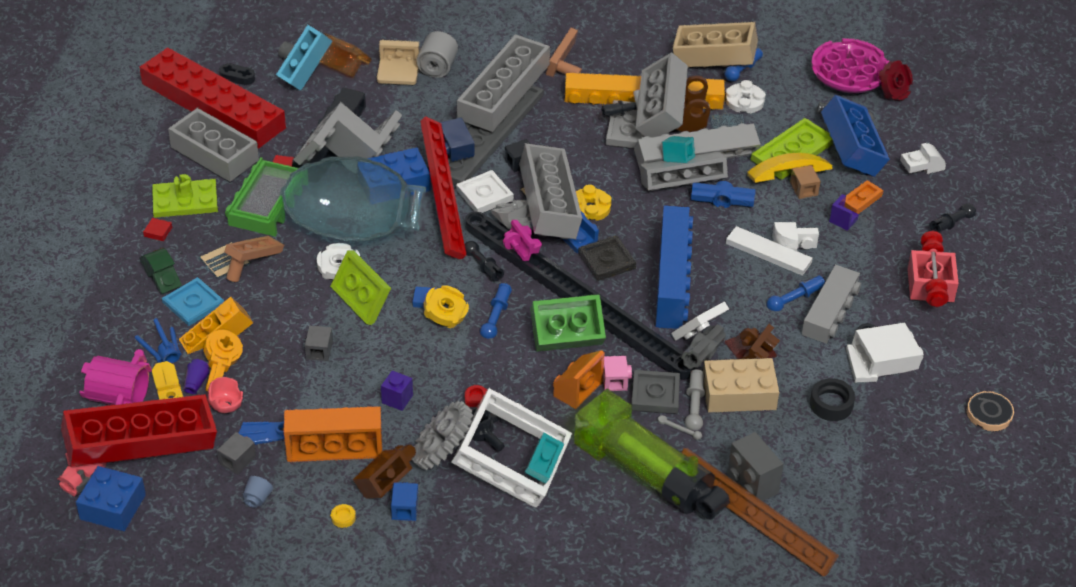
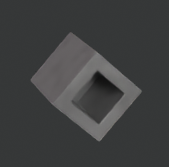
(318, 343)
(236, 453)

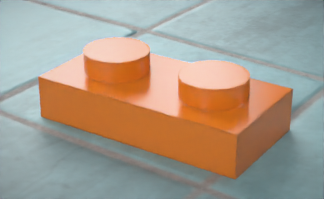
(863, 197)

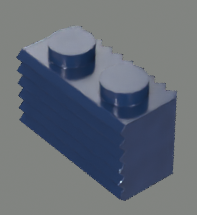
(457, 139)

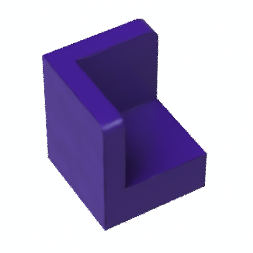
(842, 216)

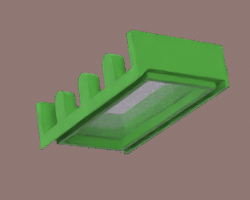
(259, 199)

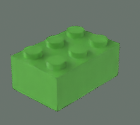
(567, 323)

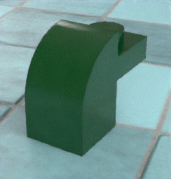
(160, 267)

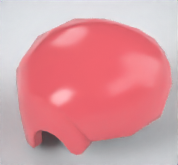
(222, 391)

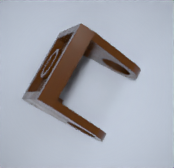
(693, 114)

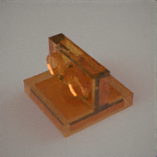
(344, 57)

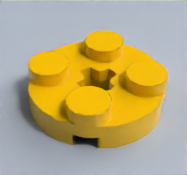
(601, 202)
(444, 316)

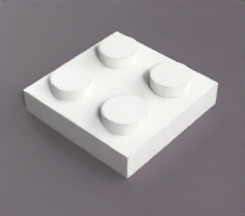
(484, 192)

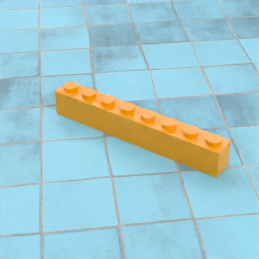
(607, 88)

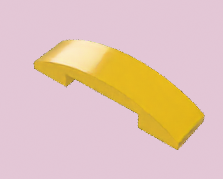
(765, 170)

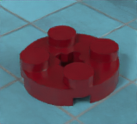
(891, 88)

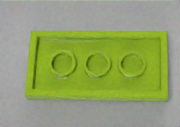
(800, 138)

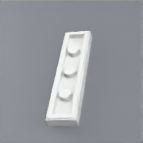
(769, 250)

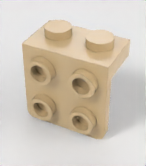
(398, 62)

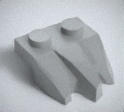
(516, 211)

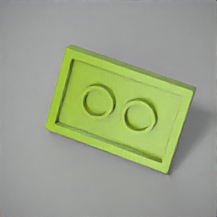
(184, 197)
(360, 287)

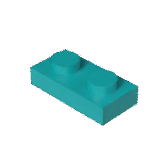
(544, 458)

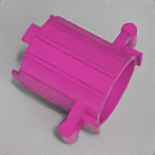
(116, 380)

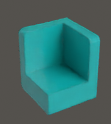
(678, 149)

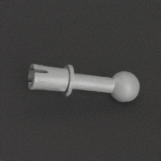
(695, 391)

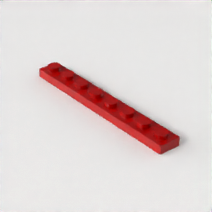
(443, 188)

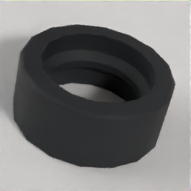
(829, 412)

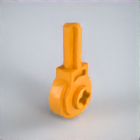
(222, 351)

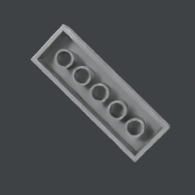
(503, 83)
(550, 191)

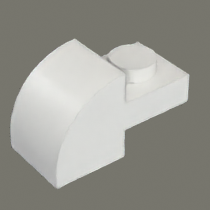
(924, 159)
(792, 237)

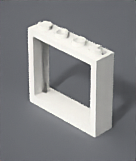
(493, 471)

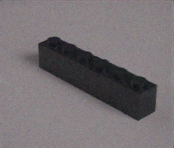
(355, 102)

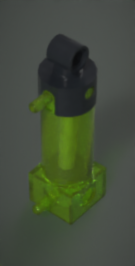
(608, 429)

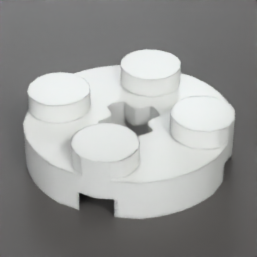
(745, 89)
(327, 259)

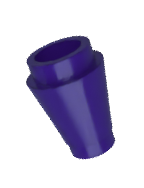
(195, 375)

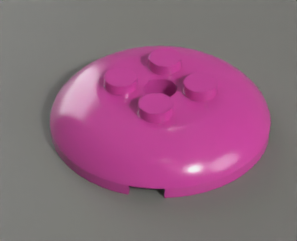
(849, 65)

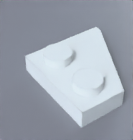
(699, 322)

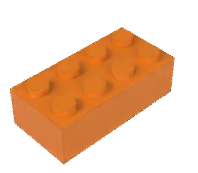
(333, 434)

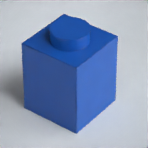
(404, 501)

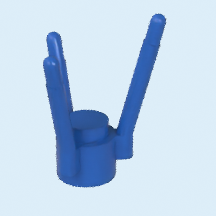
(166, 350)

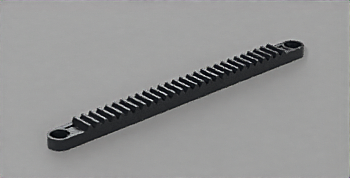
(568, 286)

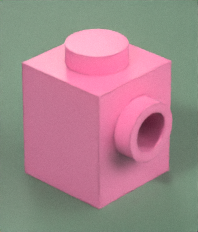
(616, 373)

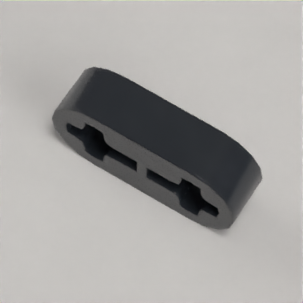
(237, 74)

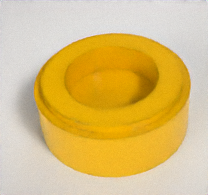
(343, 515)

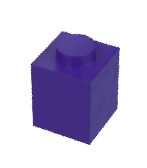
(397, 390)

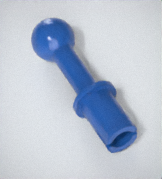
(732, 73)
(806, 288)
(499, 303)

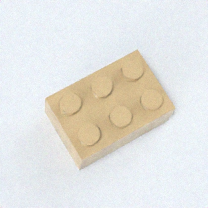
(740, 385)

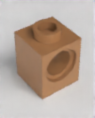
(805, 181)

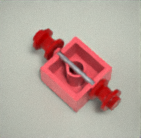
(932, 272)

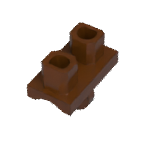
(751, 338)

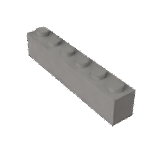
(729, 141)

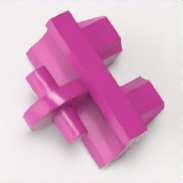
(520, 239)

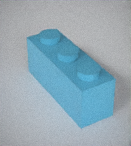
(304, 57)

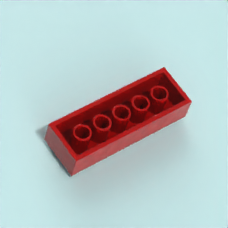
(138, 430)

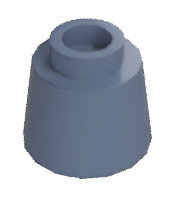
(256, 491)

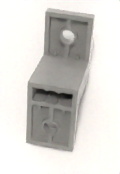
(348, 135)

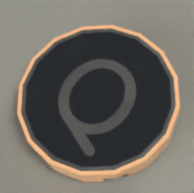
(990, 411)

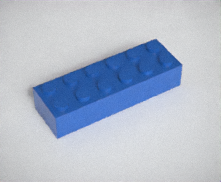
(674, 267)

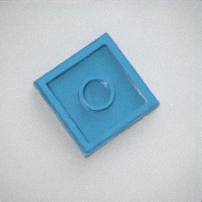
(192, 301)

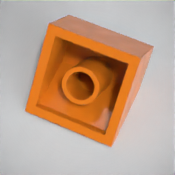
(580, 379)

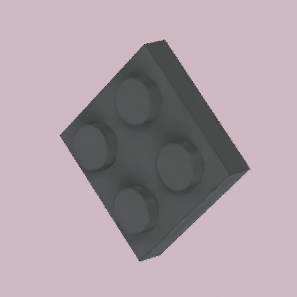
(655, 391)

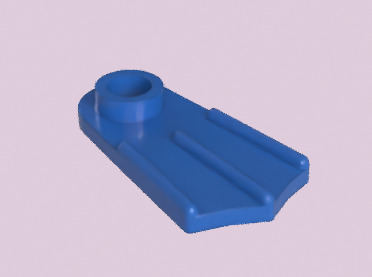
(262, 431)

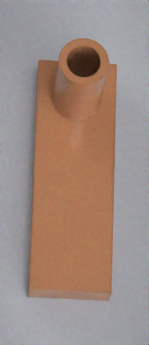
(557, 60)
(249, 250)

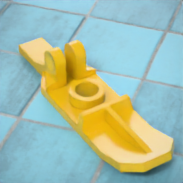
(166, 380)

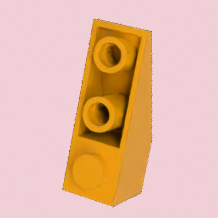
(227, 316)

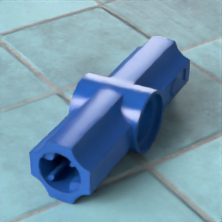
(723, 194)

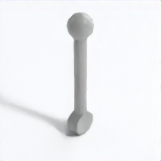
(663, 420)

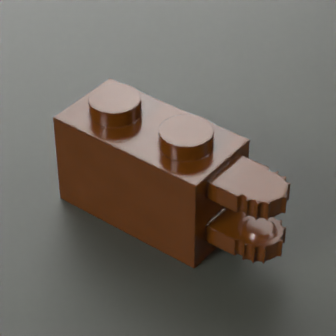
(384, 471)

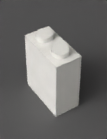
(887, 349)

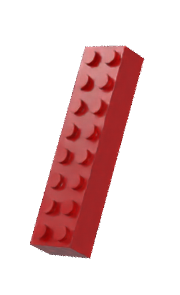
(200, 88)

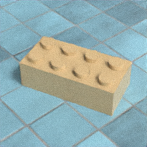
(716, 44)

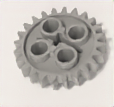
(442, 435)

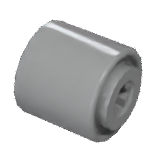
(437, 54)

